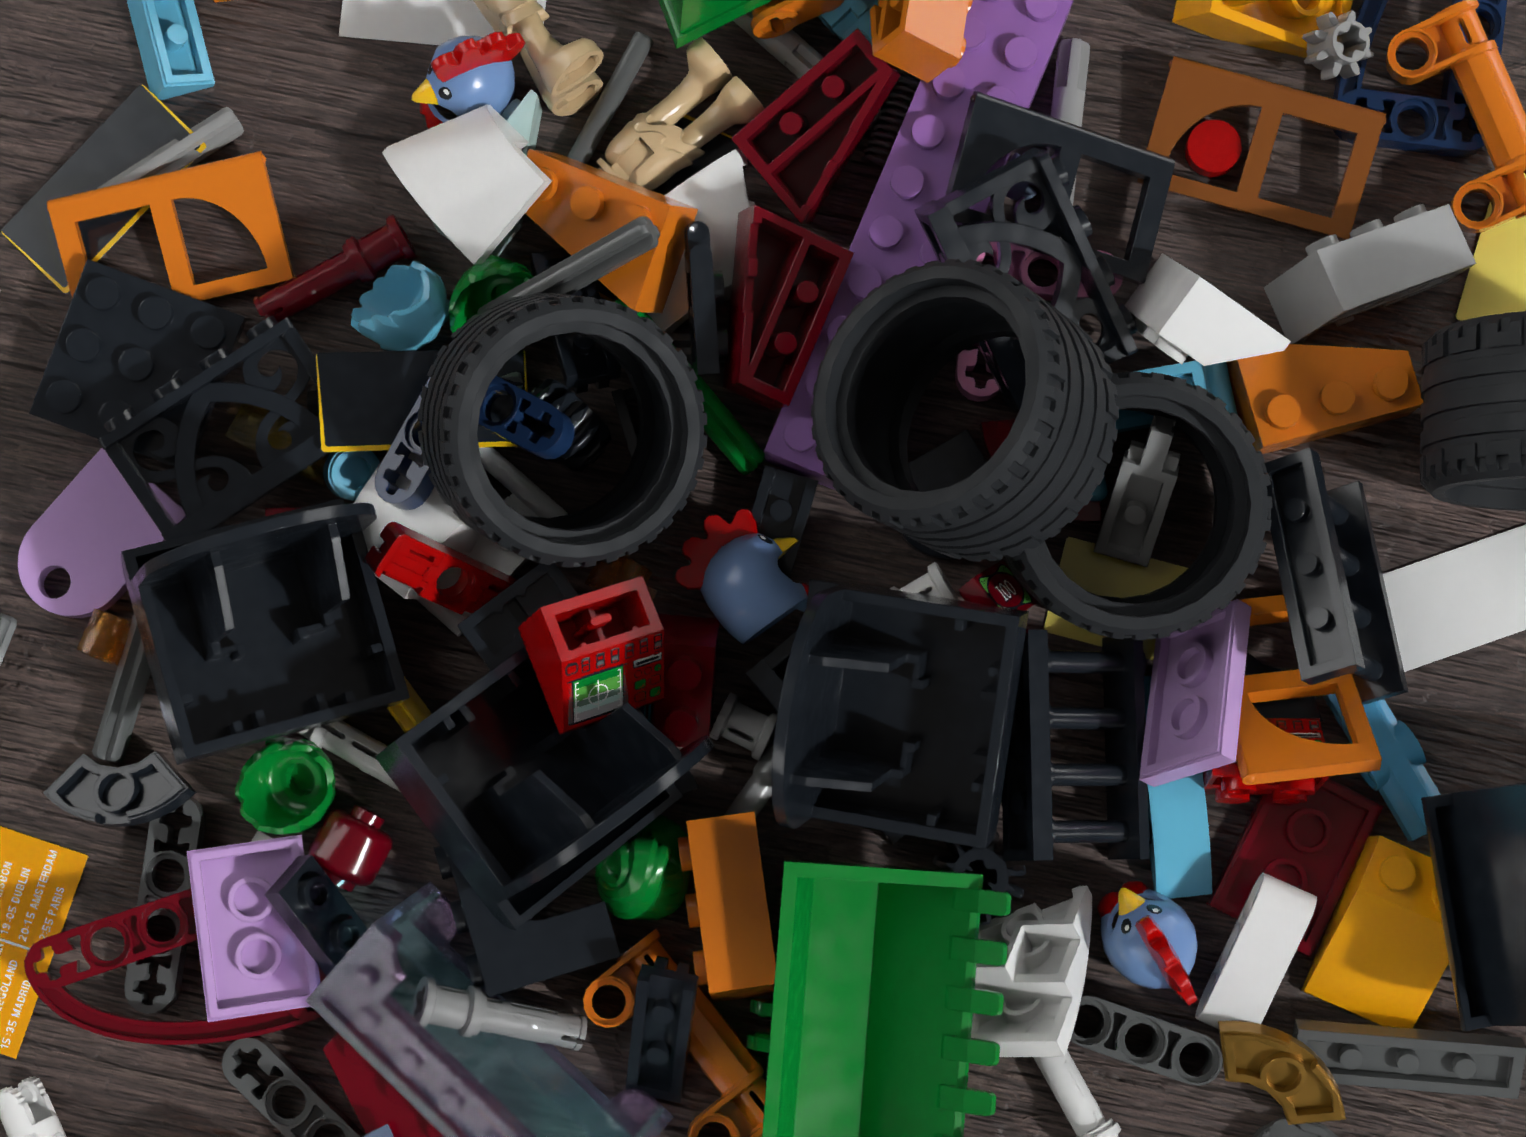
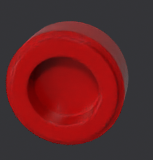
(1213, 148)

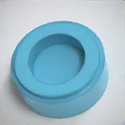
(349, 472)

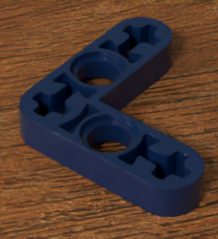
(511, 429)

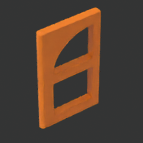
(234, 184)
(1275, 755)

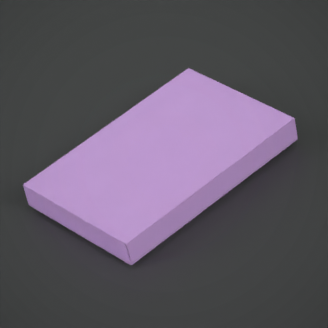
(1196, 697)
(244, 945)

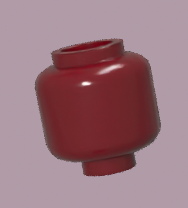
(351, 847)

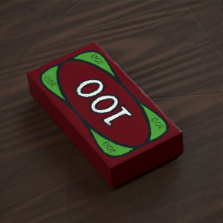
(998, 588)

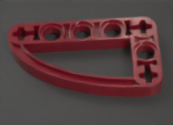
(138, 946)

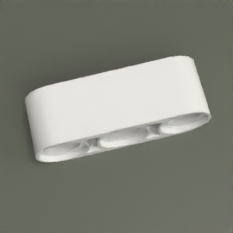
(1257, 953)

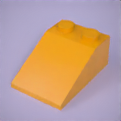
(1258, 23)
(1383, 938)

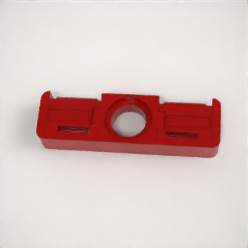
(420, 562)

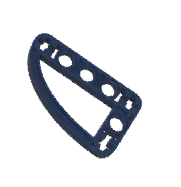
(1438, 114)

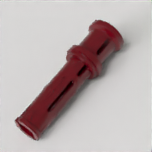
(358, 260)

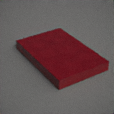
(1303, 845)

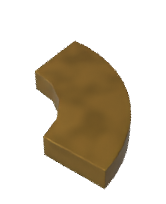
(1283, 1069)

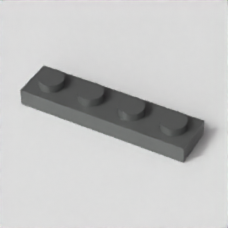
(1417, 1058)

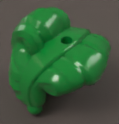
(645, 874)

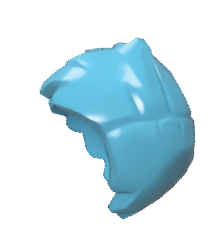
(403, 308)

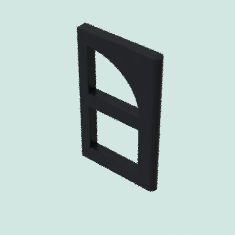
(998, 127)

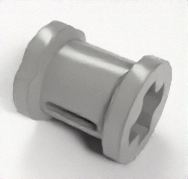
(744, 726)

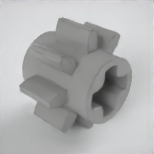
(1338, 45)

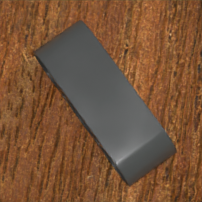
(1166, 1044)

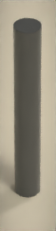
(611, 98)

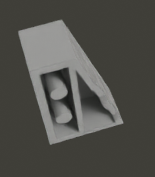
(1369, 270)

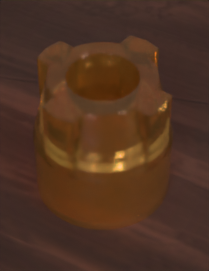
(104, 637)

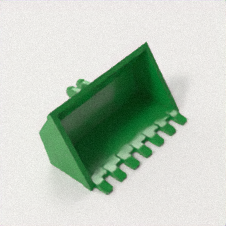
(878, 1002)

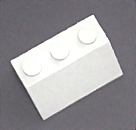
(1196, 319)

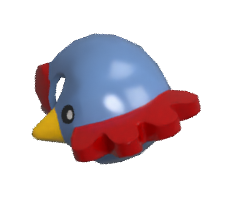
(469, 75)
(741, 575)
(1151, 940)

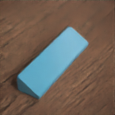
(171, 46)

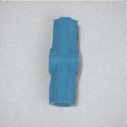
(1402, 774)

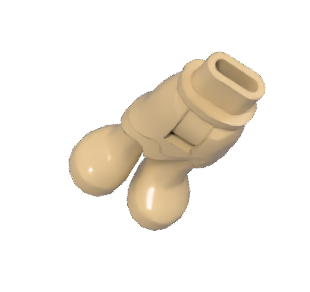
(559, 71)
(654, 148)

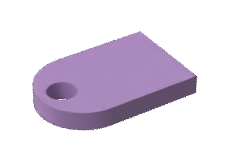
(85, 536)

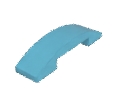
(1179, 834)

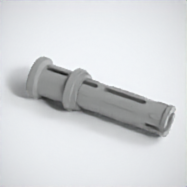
(475, 1012)

